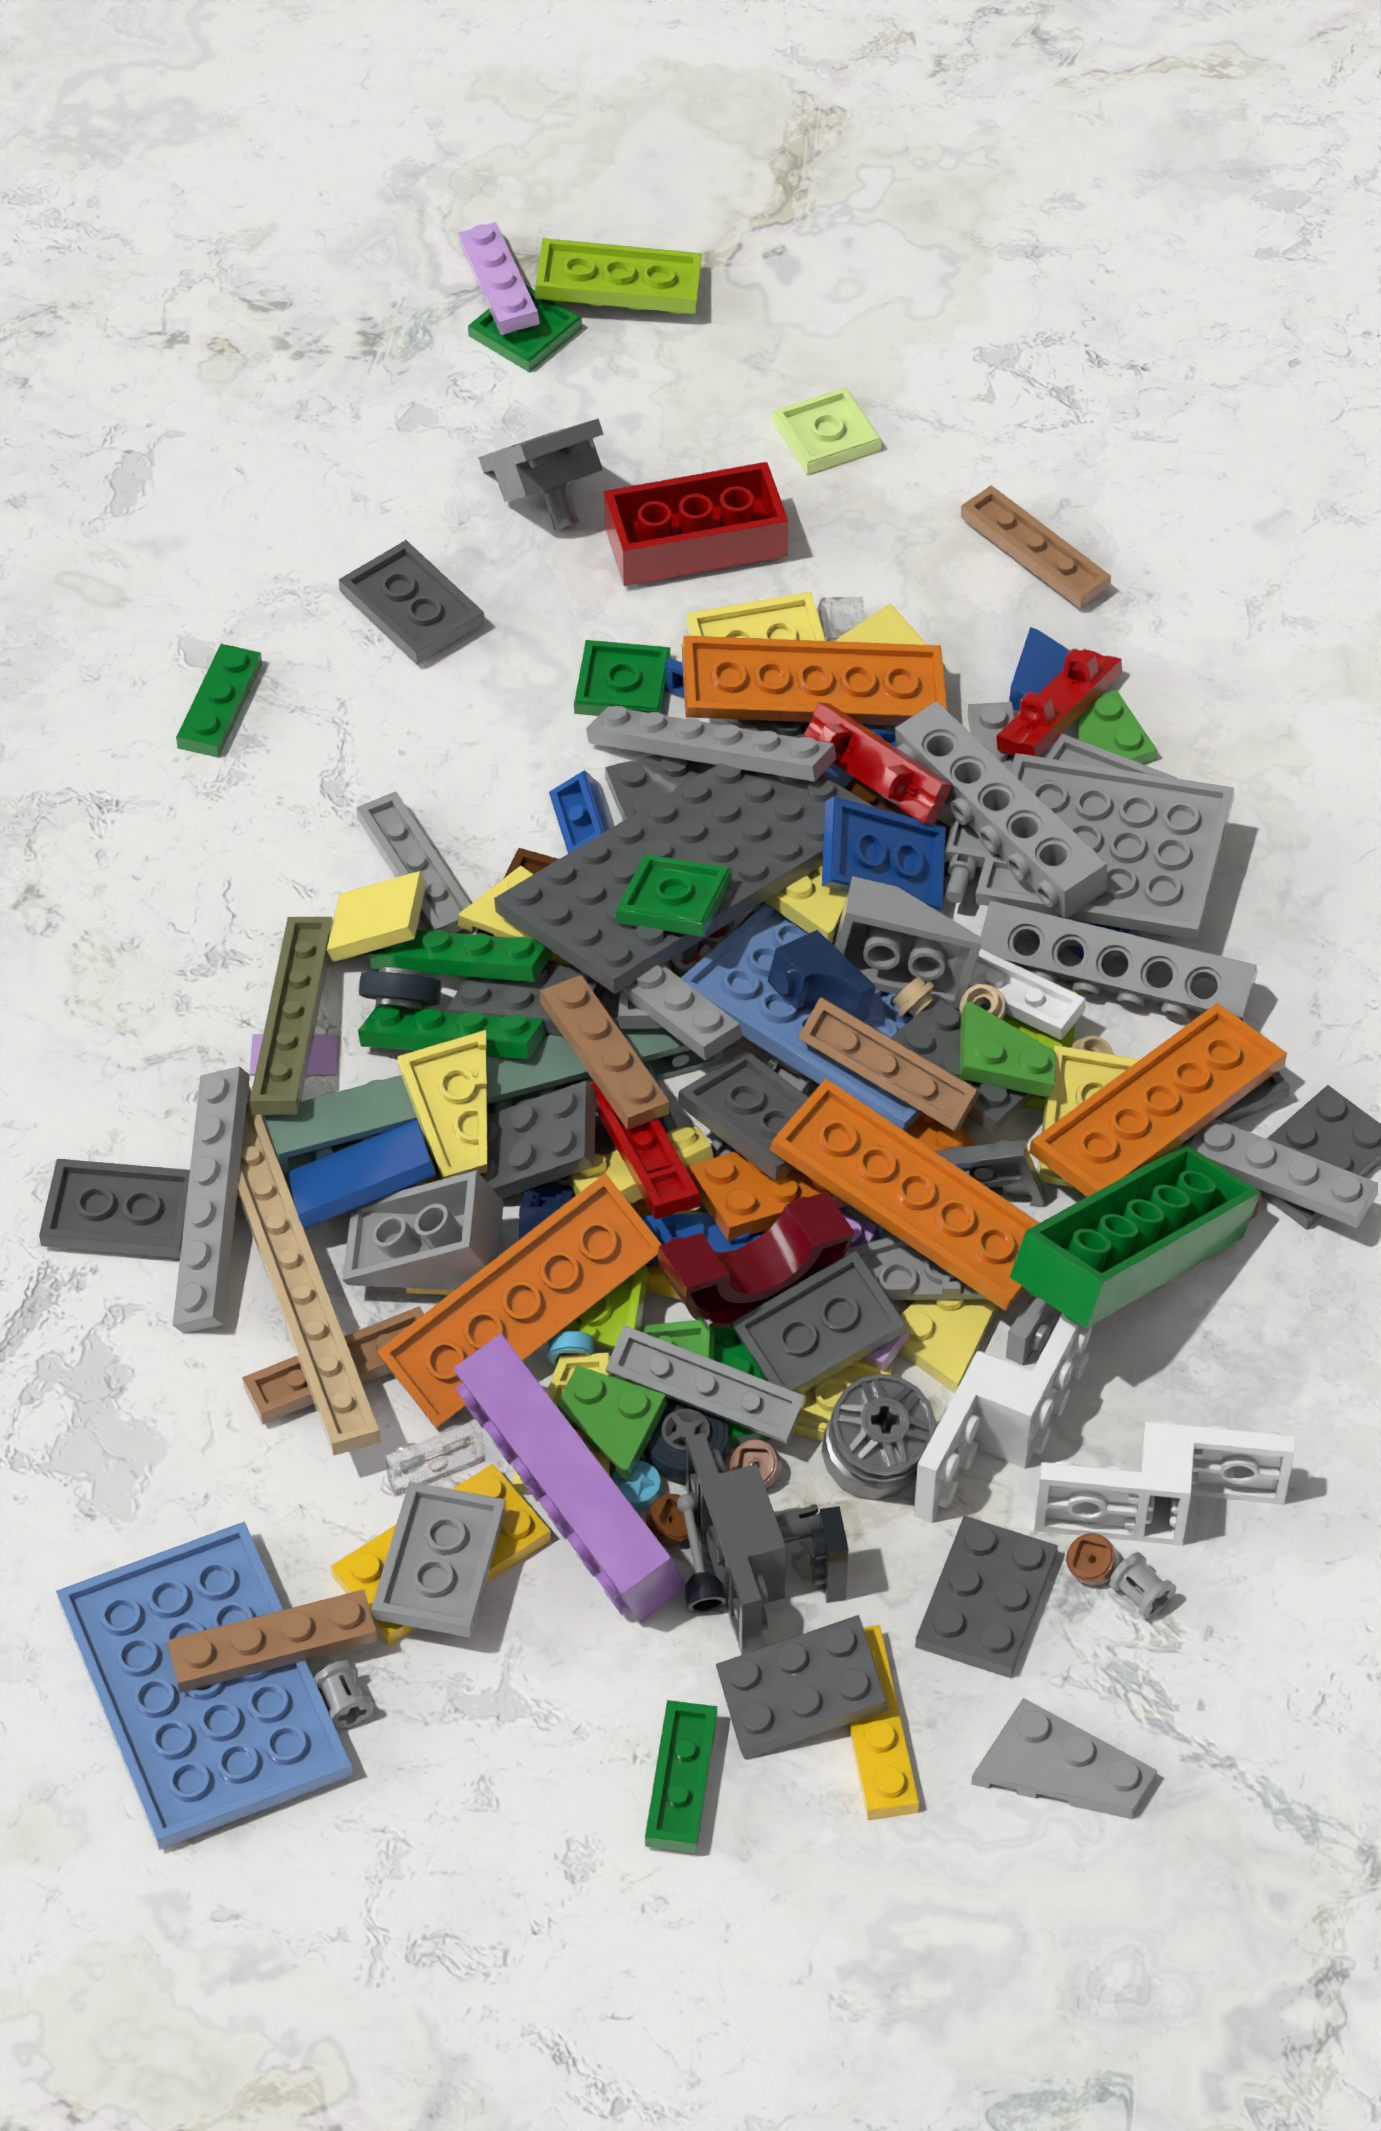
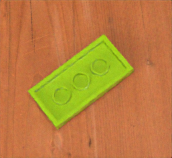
(618, 276)

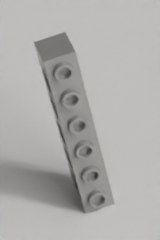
(1005, 812)
(1008, 924)

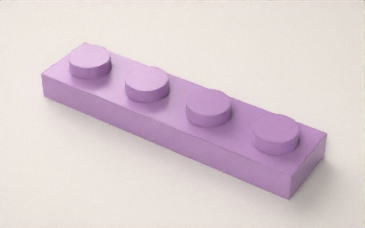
(498, 278)

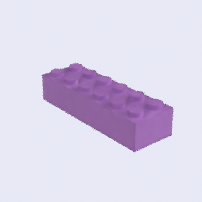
(567, 1480)

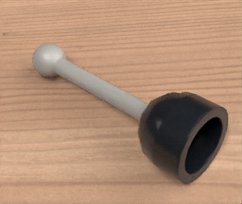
(703, 1589)

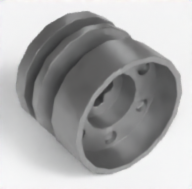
(864, 1457)

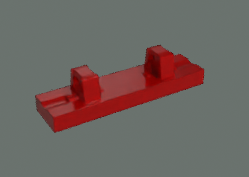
(1059, 703)
(880, 764)
(651, 1162)

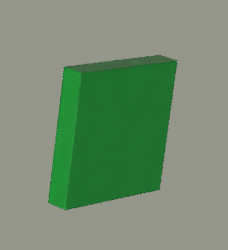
(532, 344)
(622, 677)
(674, 895)

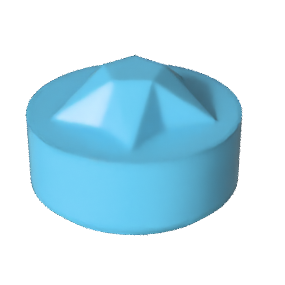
(569, 1343)
(642, 1487)

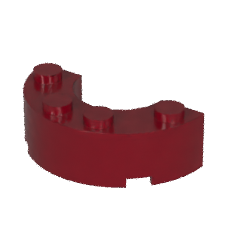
(734, 1282)

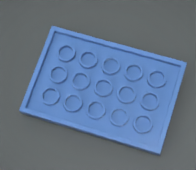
(736, 982)
(214, 1748)

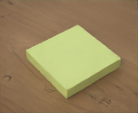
(826, 431)

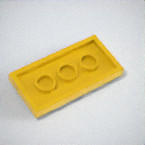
(519, 1537)

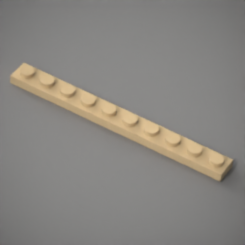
(302, 1294)

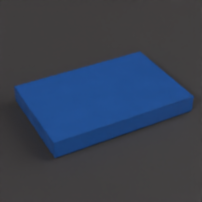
(883, 849)
(361, 1174)

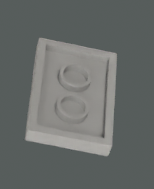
(439, 1559)

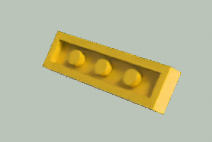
(882, 1750)

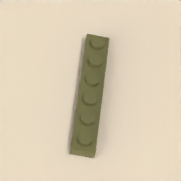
(291, 1017)

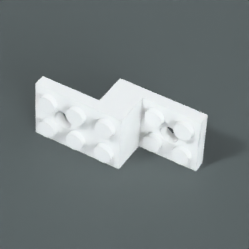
(999, 1413)
(1172, 1467)

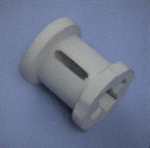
(1142, 1585)
(343, 1694)

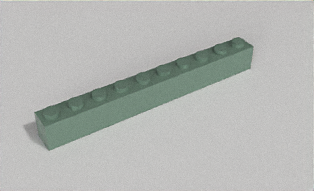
(368, 1110)

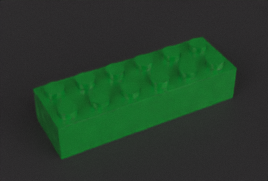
(1134, 1235)

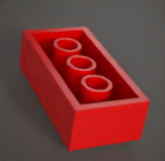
(695, 523)

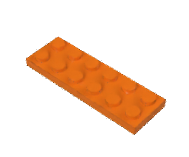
(791, 676)
(1159, 1101)
(907, 1190)
(750, 1201)
(523, 1294)

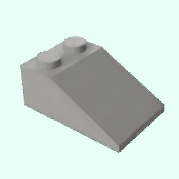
(900, 938)
(425, 1235)

